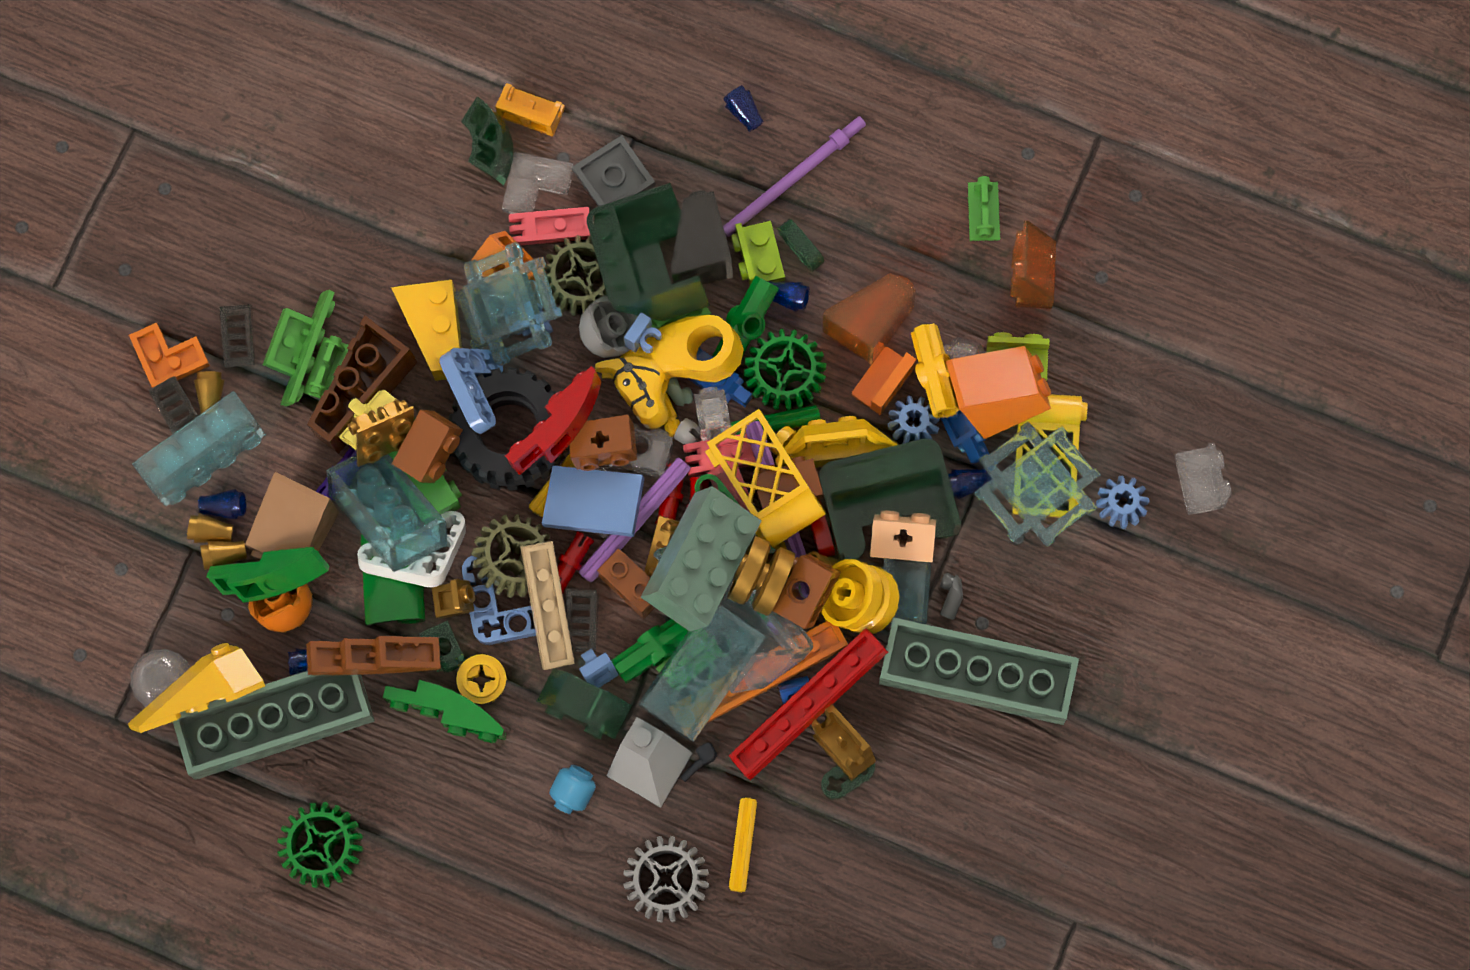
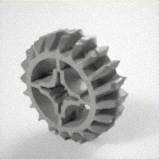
(655, 890)

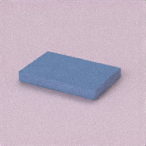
(593, 501)

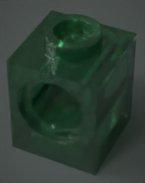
(445, 633)

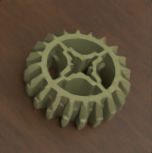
(570, 279)
(502, 533)

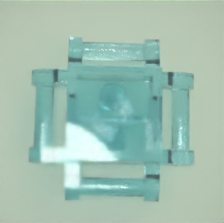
(507, 303)
(1037, 484)

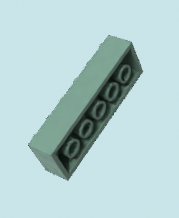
(979, 671)
(271, 721)

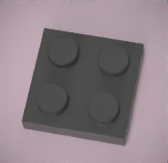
(613, 173)

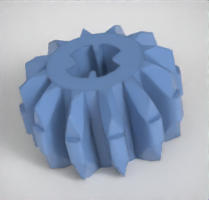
(900, 421)
(1114, 493)

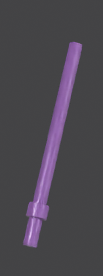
(838, 140)

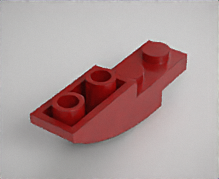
(567, 415)

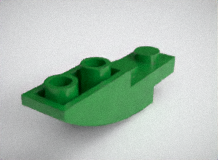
(271, 576)
(458, 712)

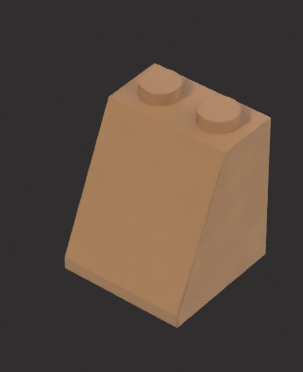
(290, 518)

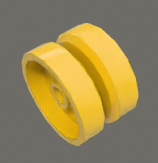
(861, 597)

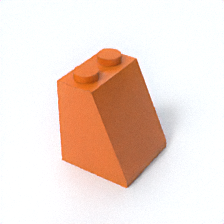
(999, 388)

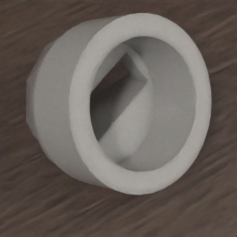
(687, 432)

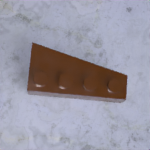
(371, 364)

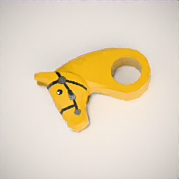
(645, 376)

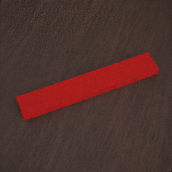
(808, 704)

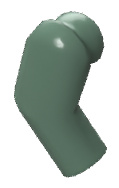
(679, 395)

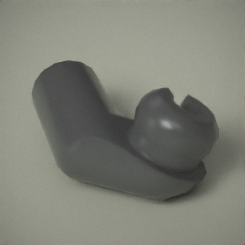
(954, 596)

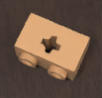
(888, 544)

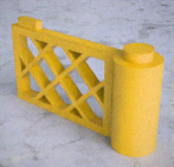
(1065, 412)
(787, 514)

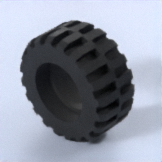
(502, 390)

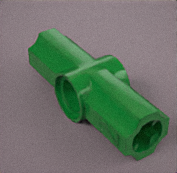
(752, 311)
(651, 649)

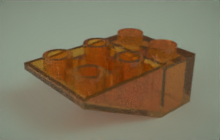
(1033, 268)

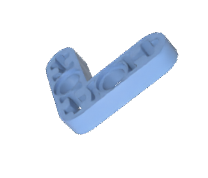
(461, 369)
(492, 615)

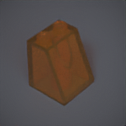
(870, 316)

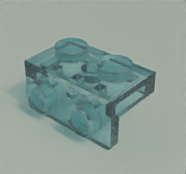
(913, 588)

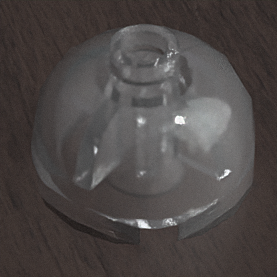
(155, 673)

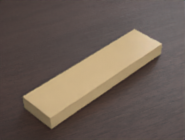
(547, 605)

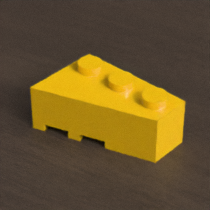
(432, 319)

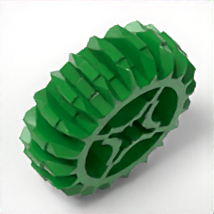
(775, 365)
(307, 851)

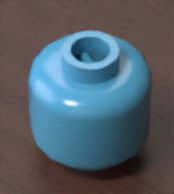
(572, 789)

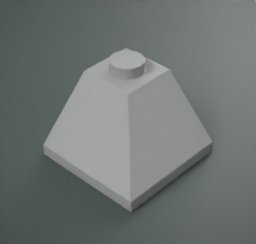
(648, 762)

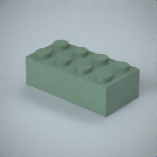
(701, 559)

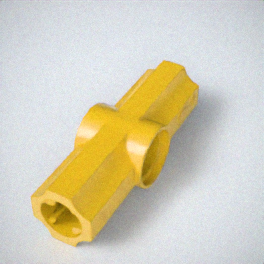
(933, 370)

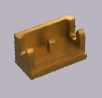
(843, 743)

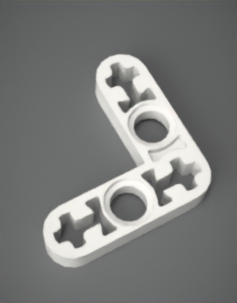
(418, 571)

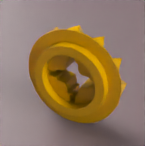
(470, 669)

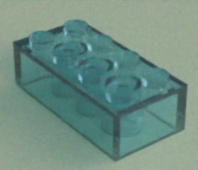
(199, 449)
(387, 510)
(701, 673)

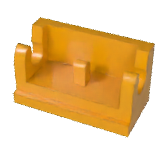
(529, 110)

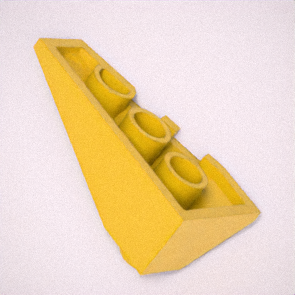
(216, 676)

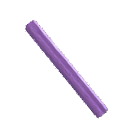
(648, 505)

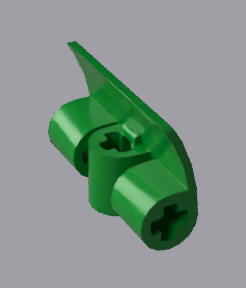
(391, 599)

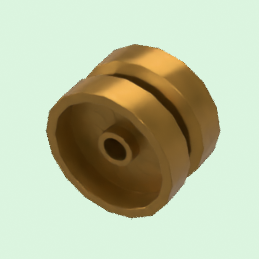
(762, 576)

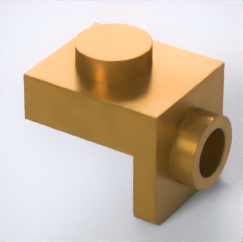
(453, 598)

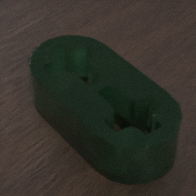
(800, 245)
(846, 787)

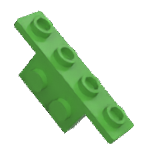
(294, 344)

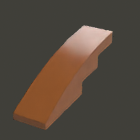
(373, 656)

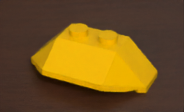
(835, 440)

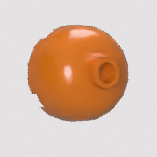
(284, 610)

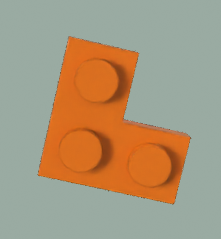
(165, 362)

